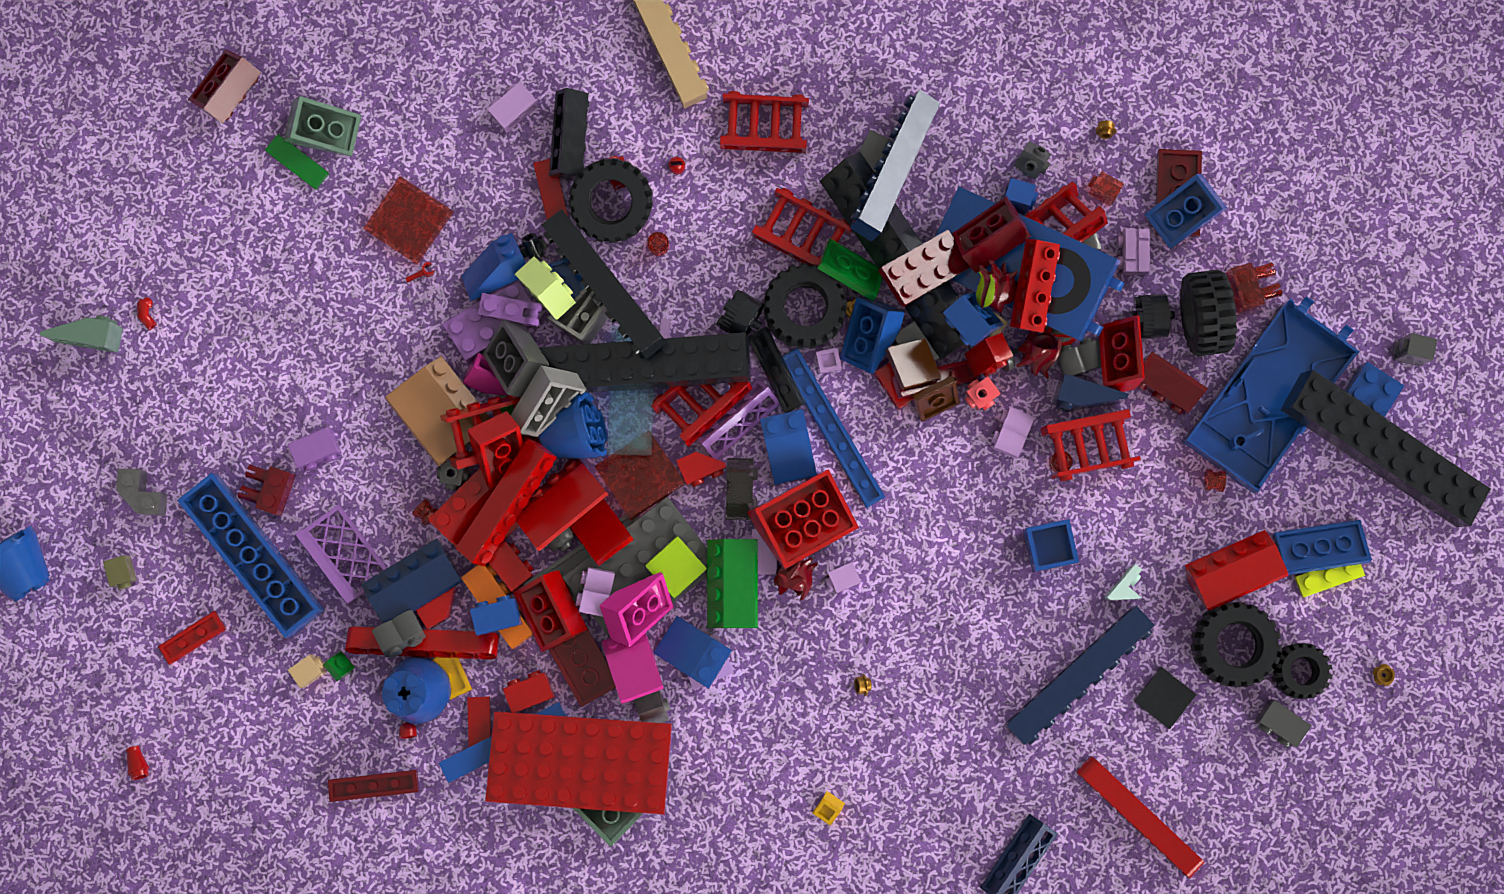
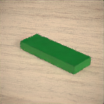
(297, 162)

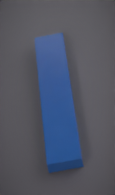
(480, 753)

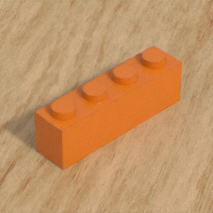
(485, 587)

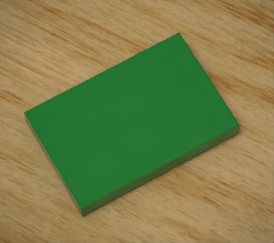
(850, 269)

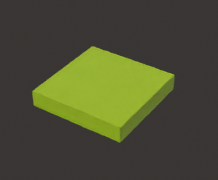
(678, 566)

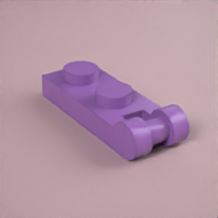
(509, 309)

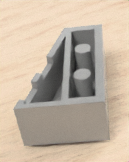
(582, 319)
(544, 398)

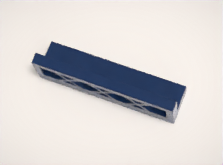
(1016, 857)

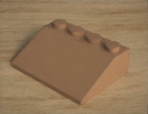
(424, 399)

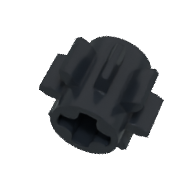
(532, 246)

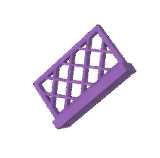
(324, 561)

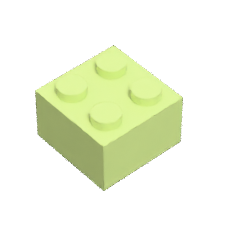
(546, 287)

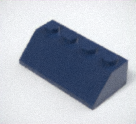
(412, 581)

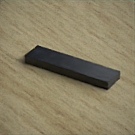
(776, 370)

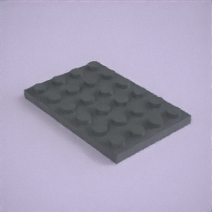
(650, 535)

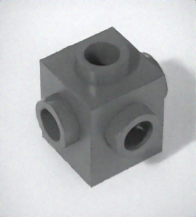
(1033, 160)
(454, 482)

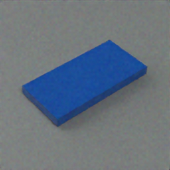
(1323, 547)

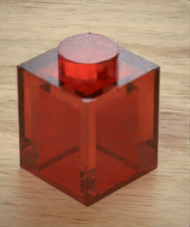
(1105, 188)

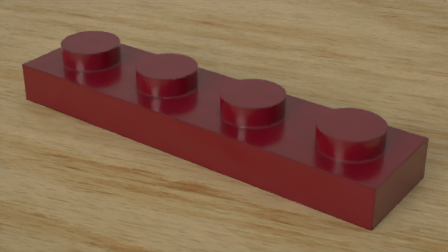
(960, 371)
(373, 785)

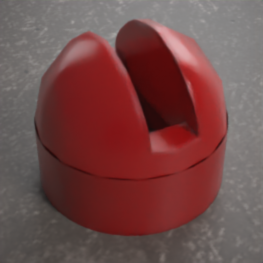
(676, 169)
(407, 730)

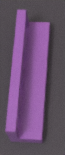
(736, 417)

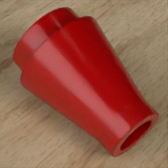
(136, 763)

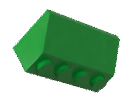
(732, 583)

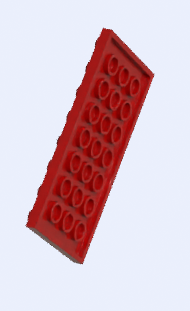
(579, 763)

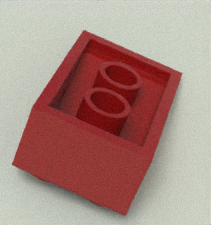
(495, 446)

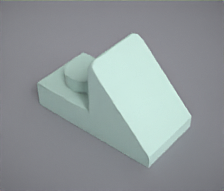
(1121, 589)

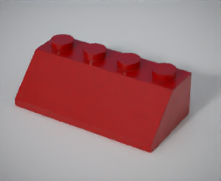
(1236, 570)

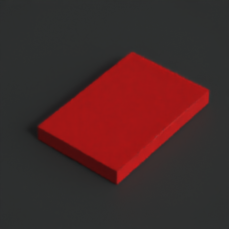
(601, 532)

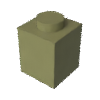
(120, 572)

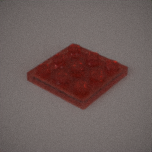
(408, 220)
(640, 480)

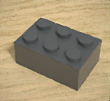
(514, 357)

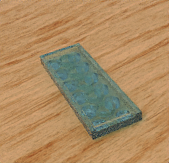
(630, 418)

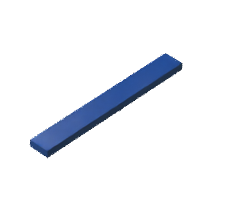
(833, 430)

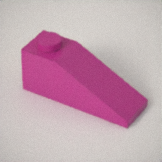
(482, 378)

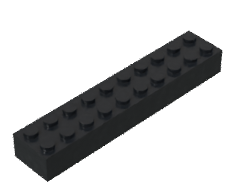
(845, 186)
(677, 363)
(1385, 449)

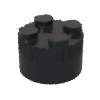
(741, 314)
(1153, 315)

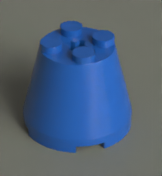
(577, 430)
(22, 564)
(428, 690)

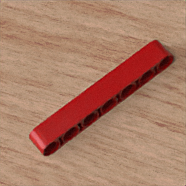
(435, 644)
(1140, 816)

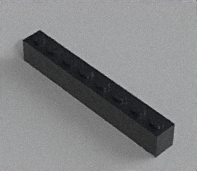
(604, 284)

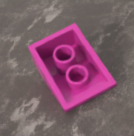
(636, 609)
(633, 668)

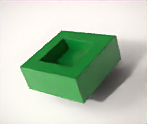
(338, 666)

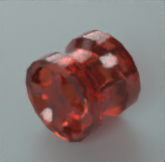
(658, 239)
(1053, 463)
(1214, 480)
(424, 511)

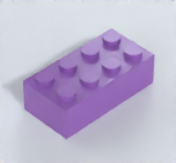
(474, 332)

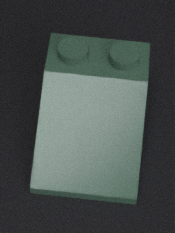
(322, 127)
(88, 333)
(609, 824)

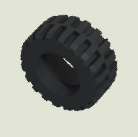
(584, 214)
(1208, 312)
(798, 335)
(1264, 637)

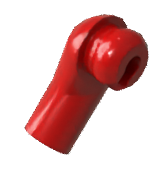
(143, 313)

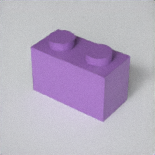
(315, 449)

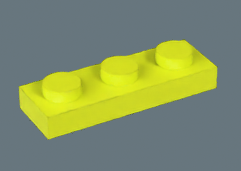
(1320, 580)

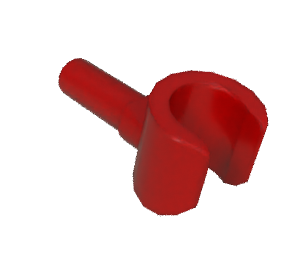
(421, 273)

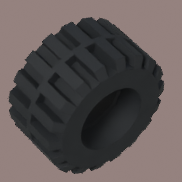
(1319, 667)

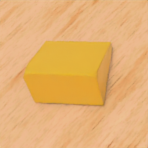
(828, 808)

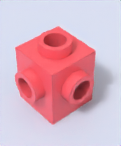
(987, 388)

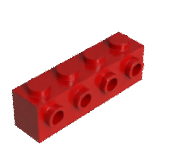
(1035, 285)

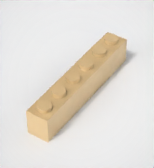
(672, 51)

